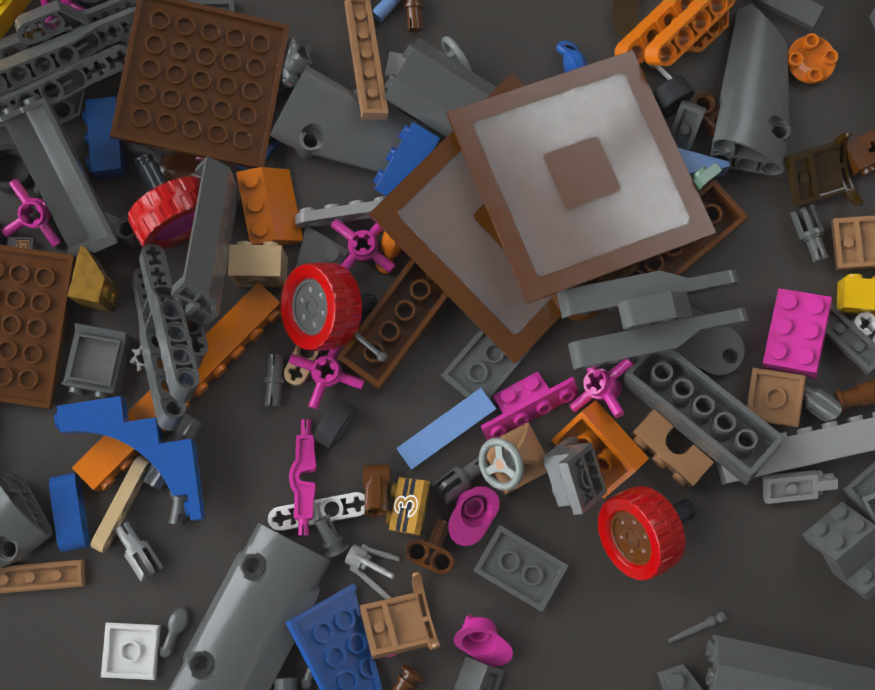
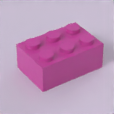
(797, 333)

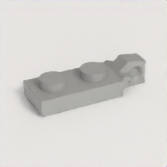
(797, 486)

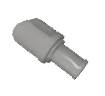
(135, 549)

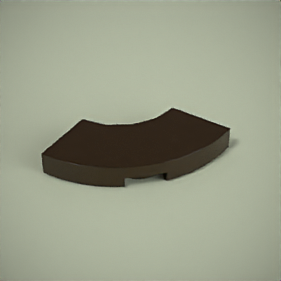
(624, 16)

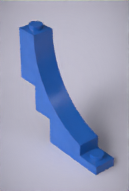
(174, 460)

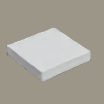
(130, 651)

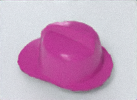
(473, 515)
(482, 642)

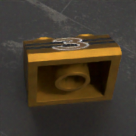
(91, 284)
(408, 506)

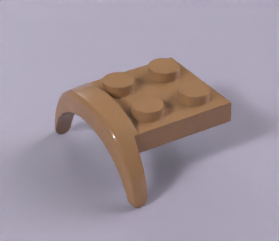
(854, 242)
(399, 623)

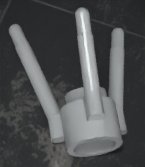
(359, 559)

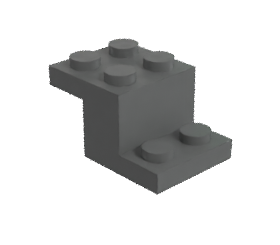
(575, 475)
(847, 546)

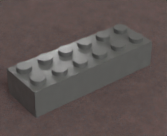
(704, 413)

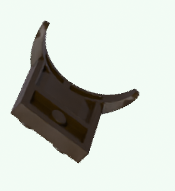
(821, 173)

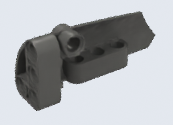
(754, 98)
(332, 121)

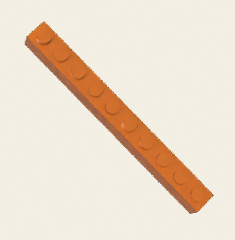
(225, 343)

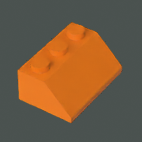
(269, 206)
(614, 449)

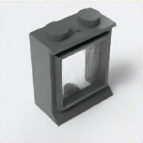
(97, 361)

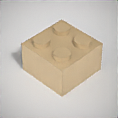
(257, 263)

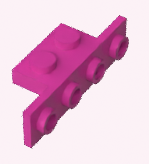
(525, 402)

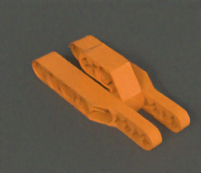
(676, 29)

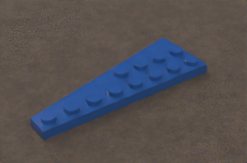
(336, 643)

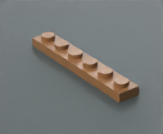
(366, 60)

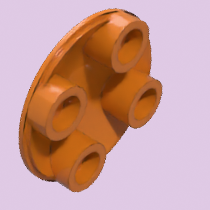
(812, 59)

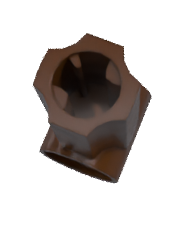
(376, 484)

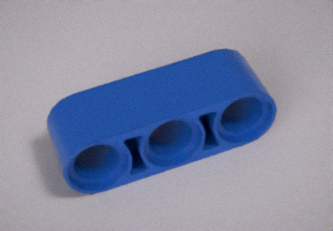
(69, 512)

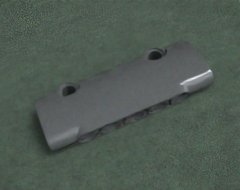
(246, 624)

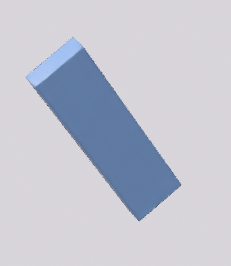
(446, 428)

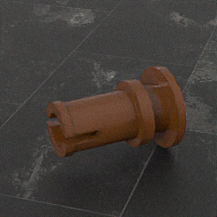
(414, 15)
(408, 679)

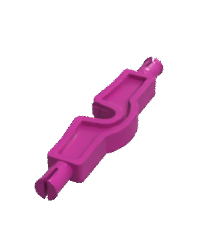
(304, 491)

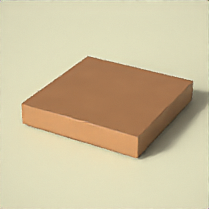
(776, 396)

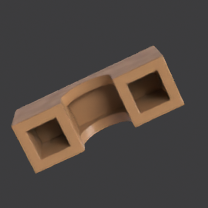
(686, 467)

